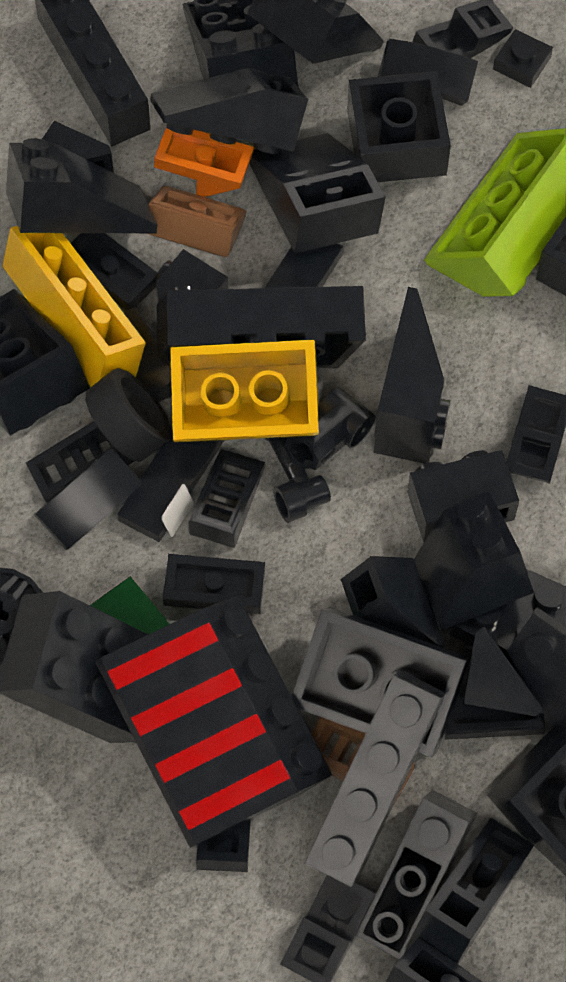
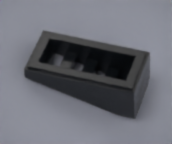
(86, 438)
(215, 528)

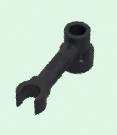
(300, 492)

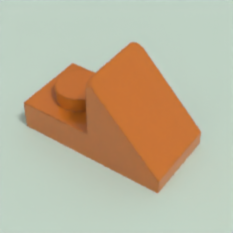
(197, 156)

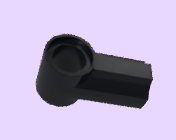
(340, 424)

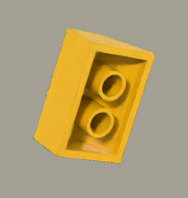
(244, 391)

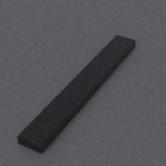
(186, 461)

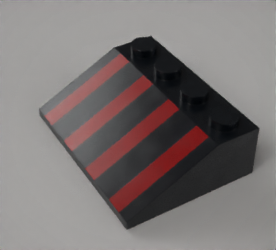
(213, 720)

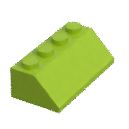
(507, 217)

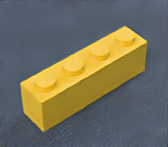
(73, 302)

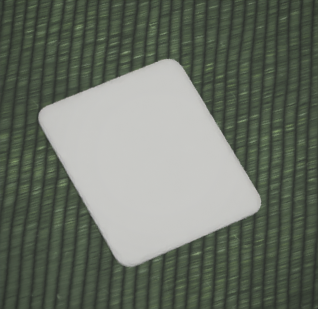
(177, 510)

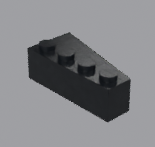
(257, 315)

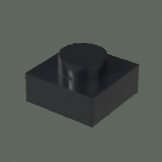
(522, 58)

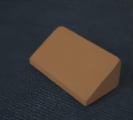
(196, 220)

